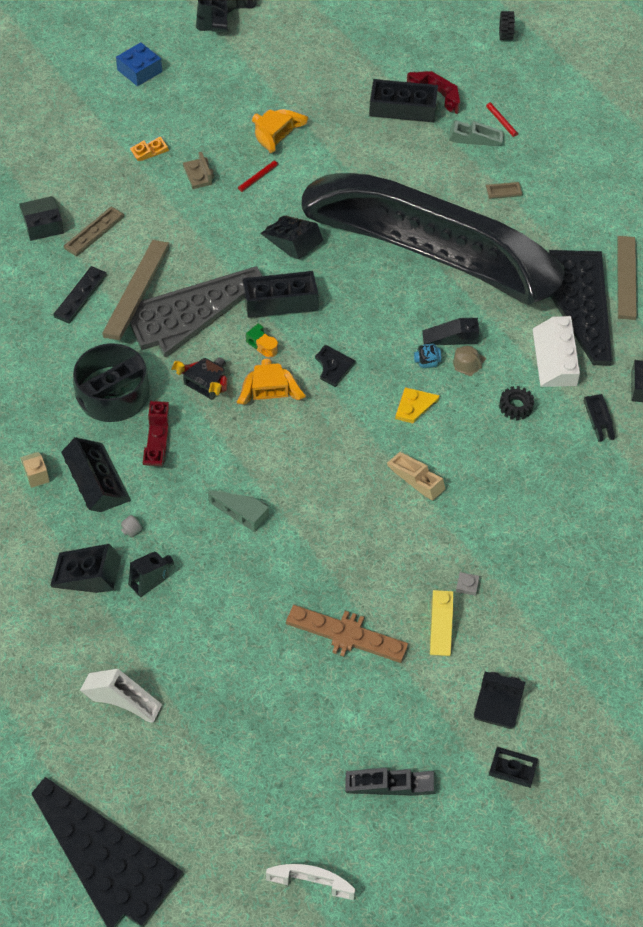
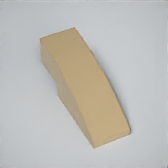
(417, 475)

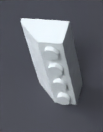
(556, 352)

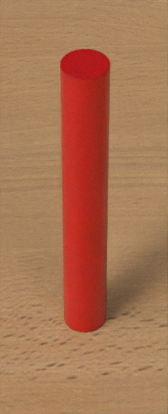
(501, 119)
(257, 176)

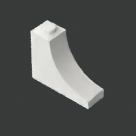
(120, 690)

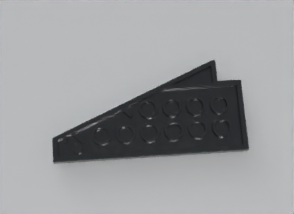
(584, 300)
(111, 864)

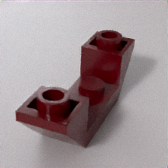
(445, 87)
(158, 433)

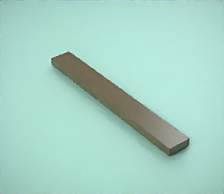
(135, 290)

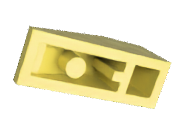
(441, 623)

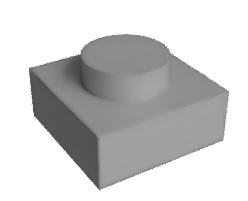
(467, 583)

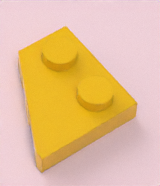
(414, 404)

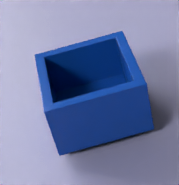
(139, 64)

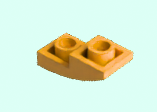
(144, 151)

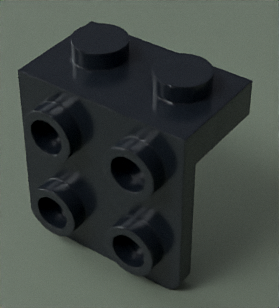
(499, 700)

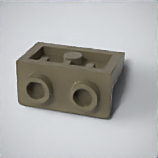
(199, 172)

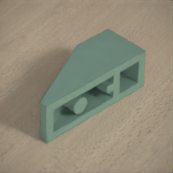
(241, 508)

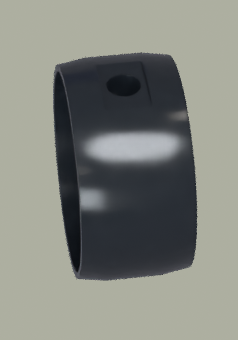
(127, 368)

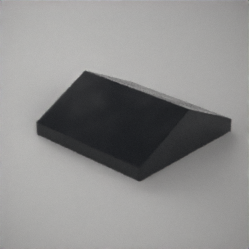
(511, 769)

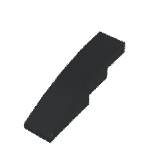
(387, 782)

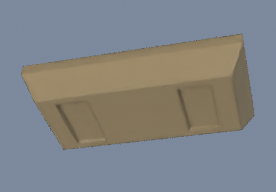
(504, 190)

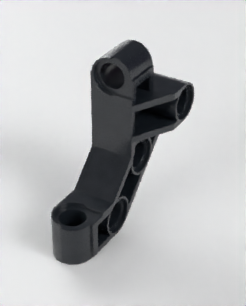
(213, 13)

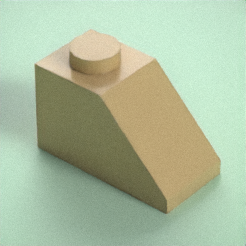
(35, 469)

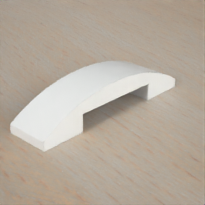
(282, 874)

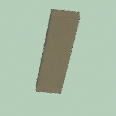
(93, 231)

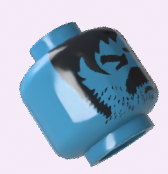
(427, 356)

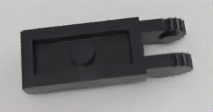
(599, 416)

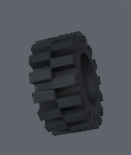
(506, 25)
(516, 394)

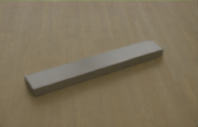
(626, 277)

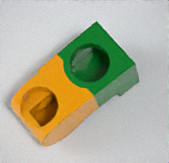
(261, 342)

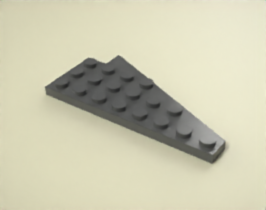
(181, 314)

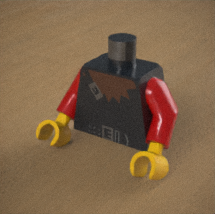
(204, 376)

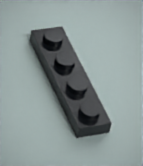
(80, 294)

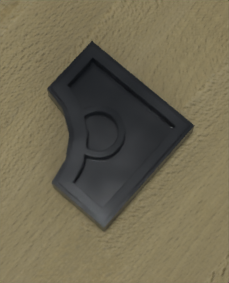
(334, 365)

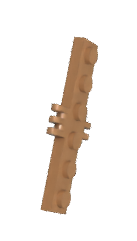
(347, 633)

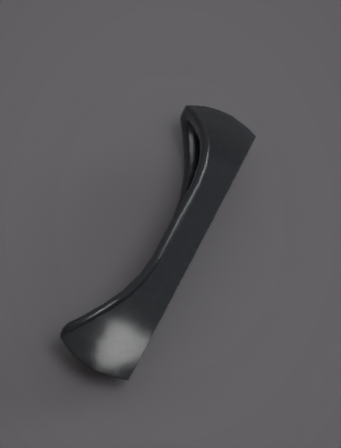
(436, 231)

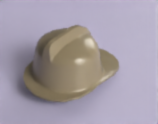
(467, 360)

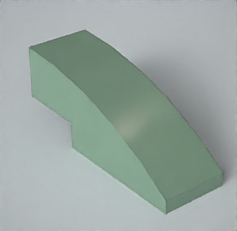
(475, 134)

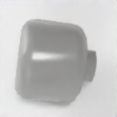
(131, 526)

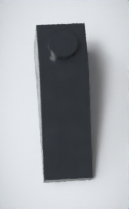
(455, 332)

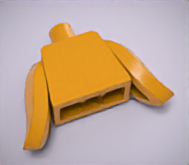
(275, 126)
(269, 382)

